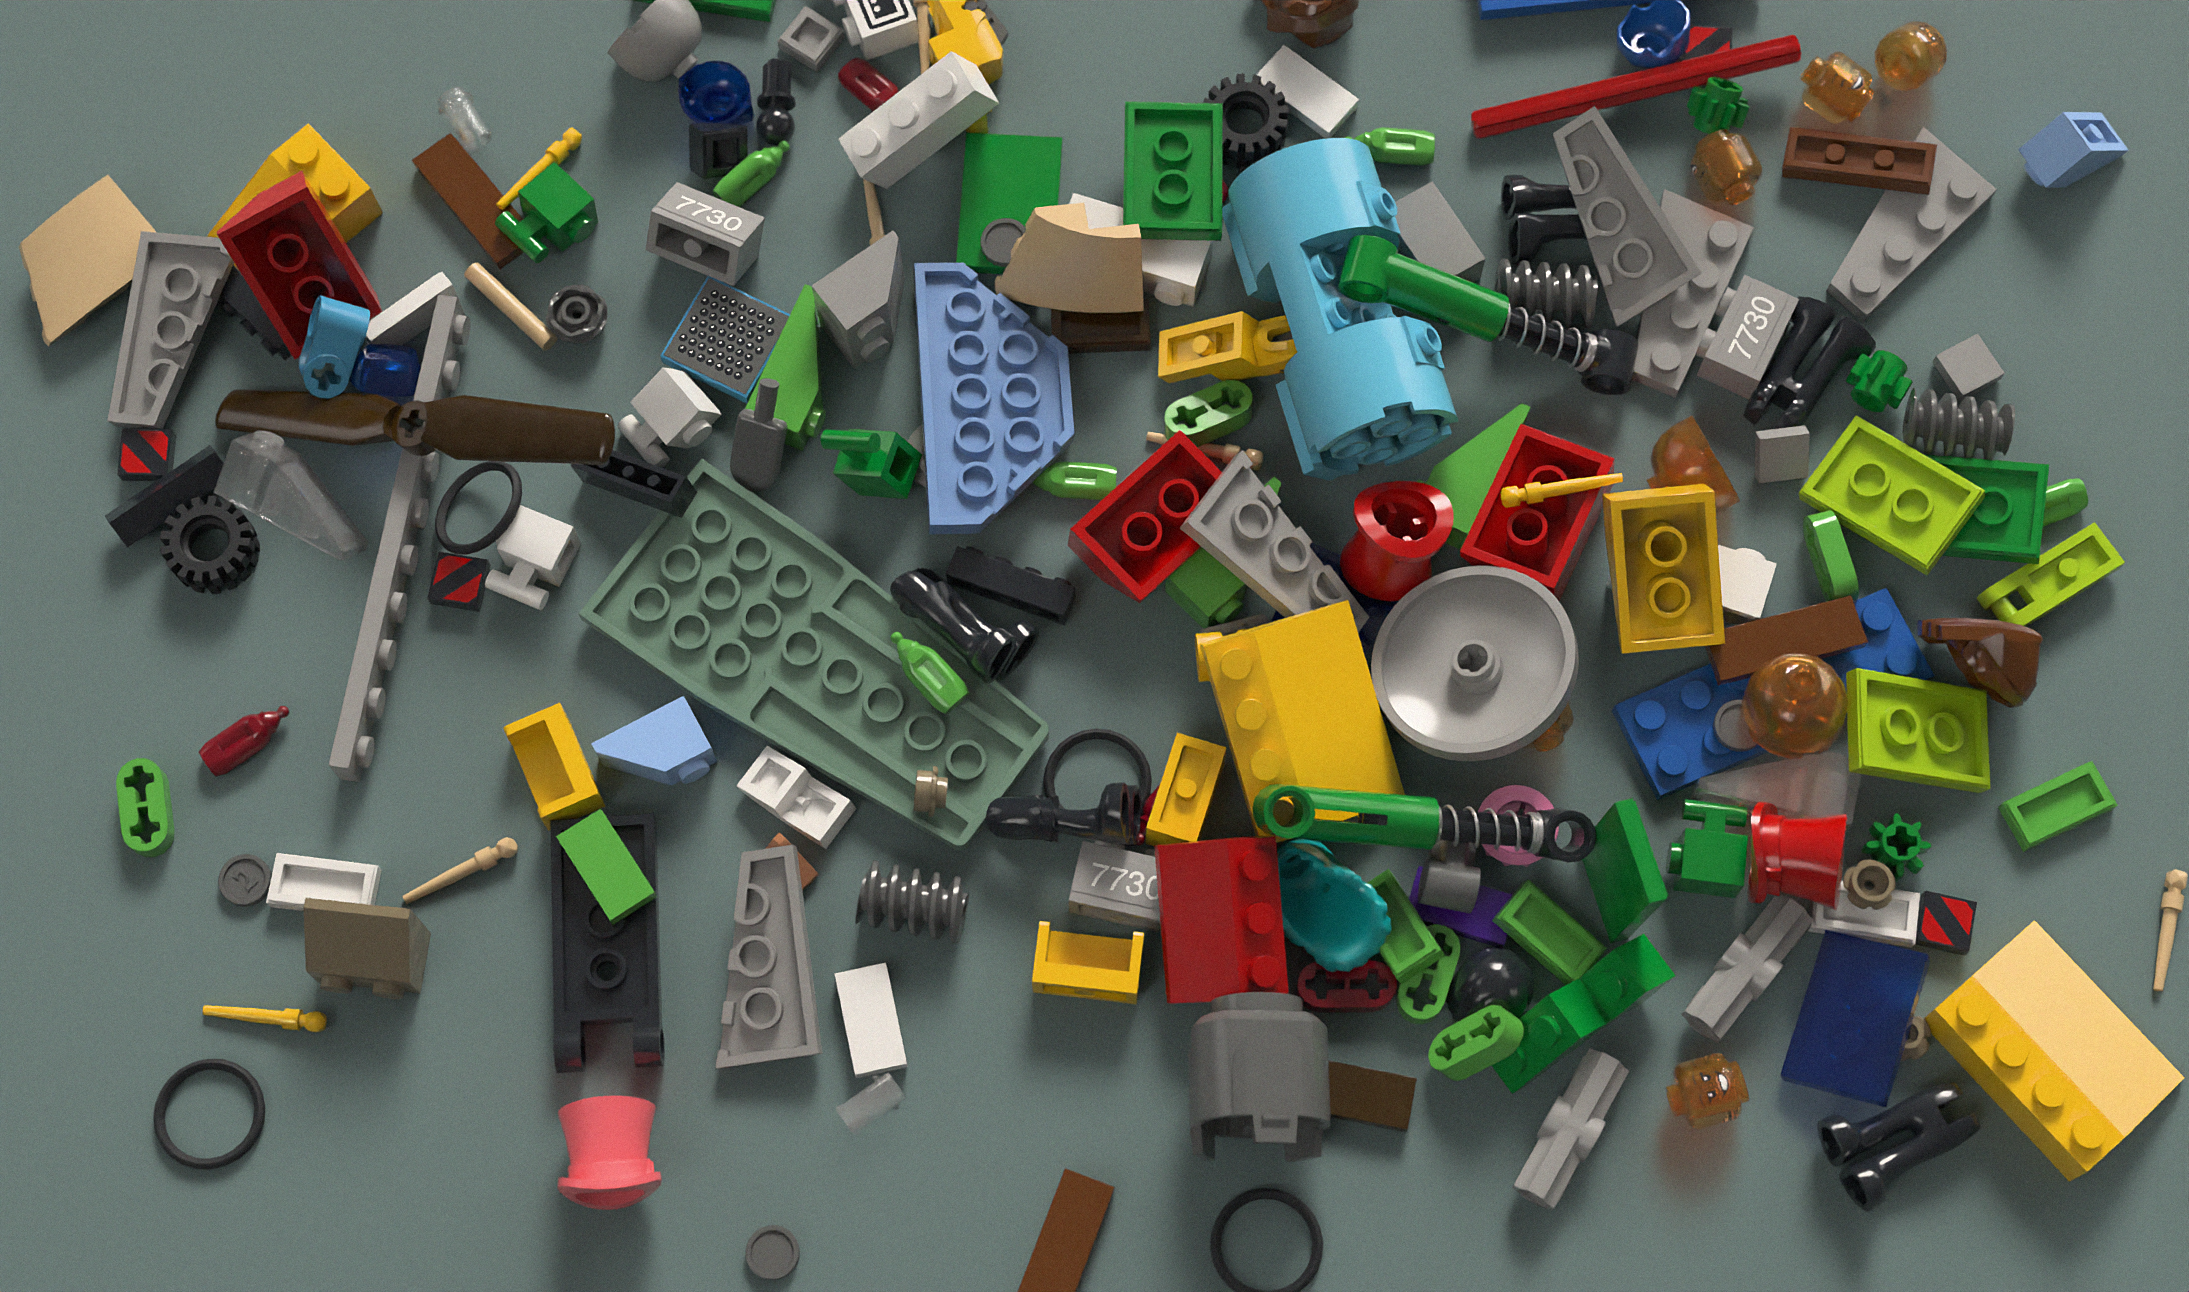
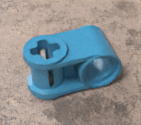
(333, 337)

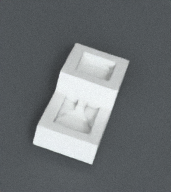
(796, 797)

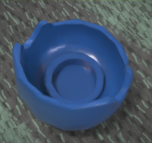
(1655, 33)

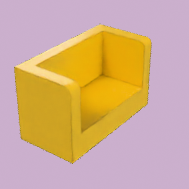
(554, 765)
(1185, 791)
(1087, 965)

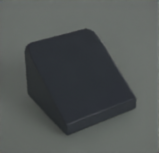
(716, 148)

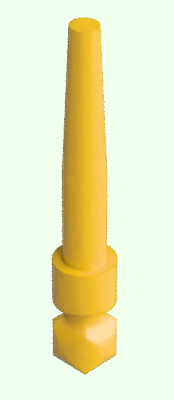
(555, 153)
(1536, 492)
(289, 1018)

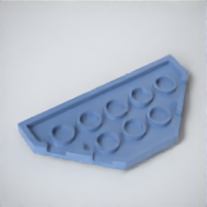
(989, 398)

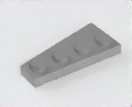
(1624, 226)
(1908, 231)
(166, 316)
(1676, 324)
(1259, 544)
(770, 983)

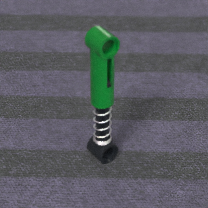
(1379, 274)
(1419, 822)

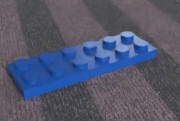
(1674, 722)

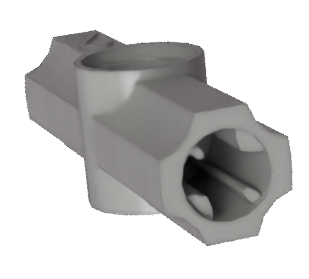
(1747, 967)
(1570, 1129)

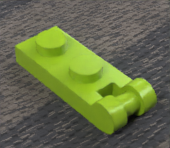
(2056, 579)

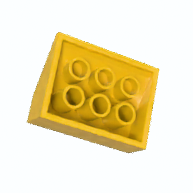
(1301, 709)
(2053, 1051)

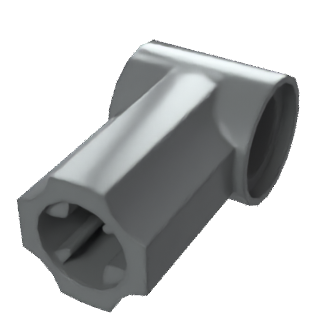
(1450, 877)

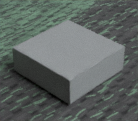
(811, 39)
(1968, 367)
(1782, 454)

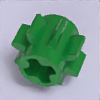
(1717, 105)
(1879, 381)
(1905, 837)

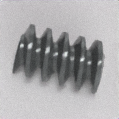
(1547, 292)
(1958, 424)
(913, 902)

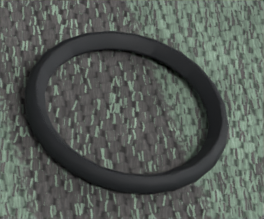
(499, 529)
(1103, 734)
(175, 1080)
(1270, 1194)

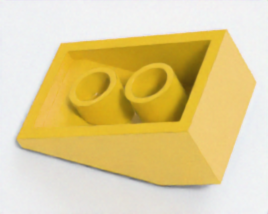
(337, 185)
(1664, 567)

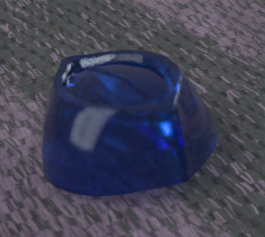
(716, 94)
(386, 370)

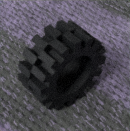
(1256, 98)
(197, 520)

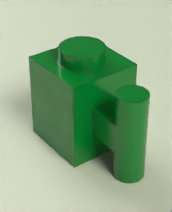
(552, 208)
(873, 461)
(1709, 858)

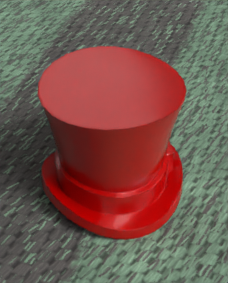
(1395, 538)
(1796, 856)

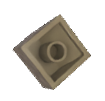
(364, 947)

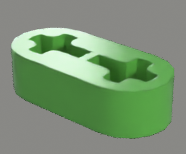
(1208, 414)
(1830, 556)
(133, 808)
(1440, 980)
(1475, 1043)

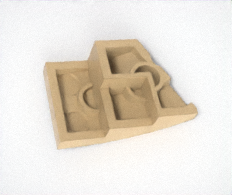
(82, 256)
(1074, 267)

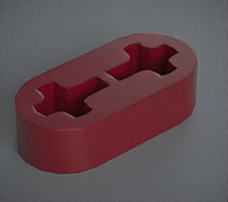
(1347, 999)

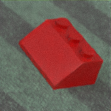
(292, 256)
(1135, 531)
(1542, 536)
(1220, 918)

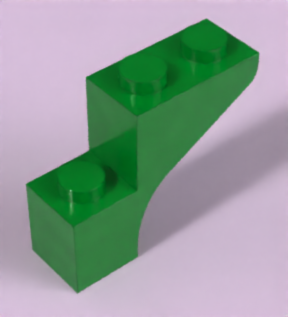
(1584, 1008)

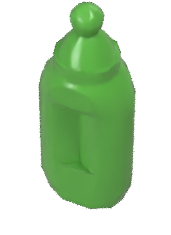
(1399, 145)
(750, 175)
(1078, 480)
(2064, 500)
(930, 674)

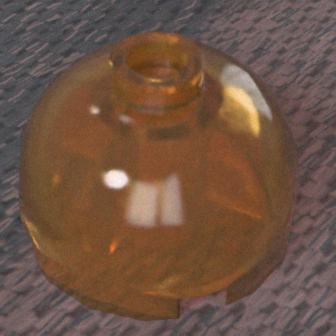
(1685, 458)
(1794, 705)

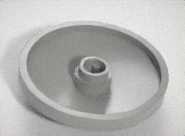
(1475, 663)

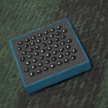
(725, 339)

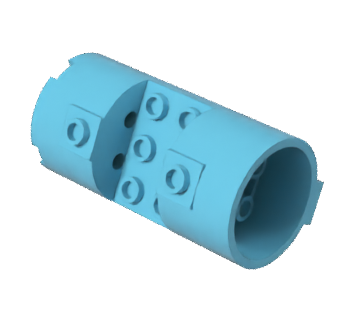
(1361, 377)

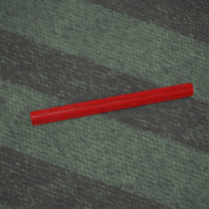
(1635, 86)

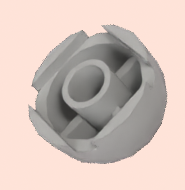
(660, 41)

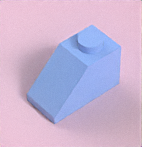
(2071, 149)
(659, 746)

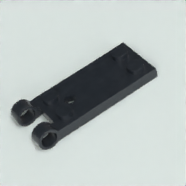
(587, 939)

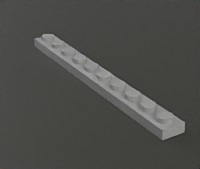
(396, 554)

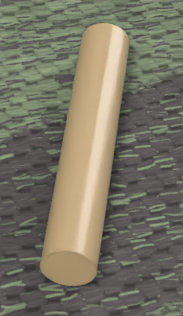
(510, 306)

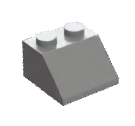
(862, 301)

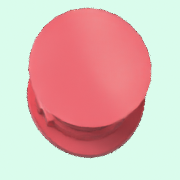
(608, 1151)

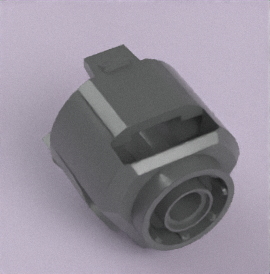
(1259, 1075)

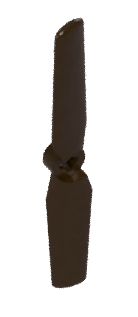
(455, 426)

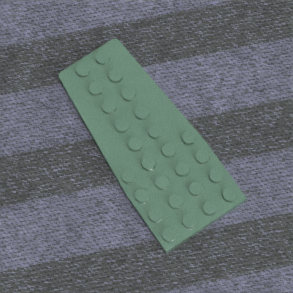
(802, 655)

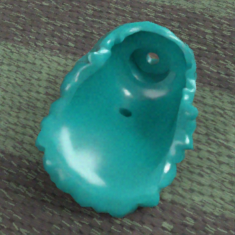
(1329, 907)

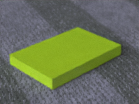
(1892, 495)
(1917, 731)

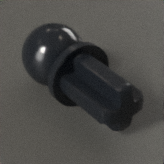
(775, 122)

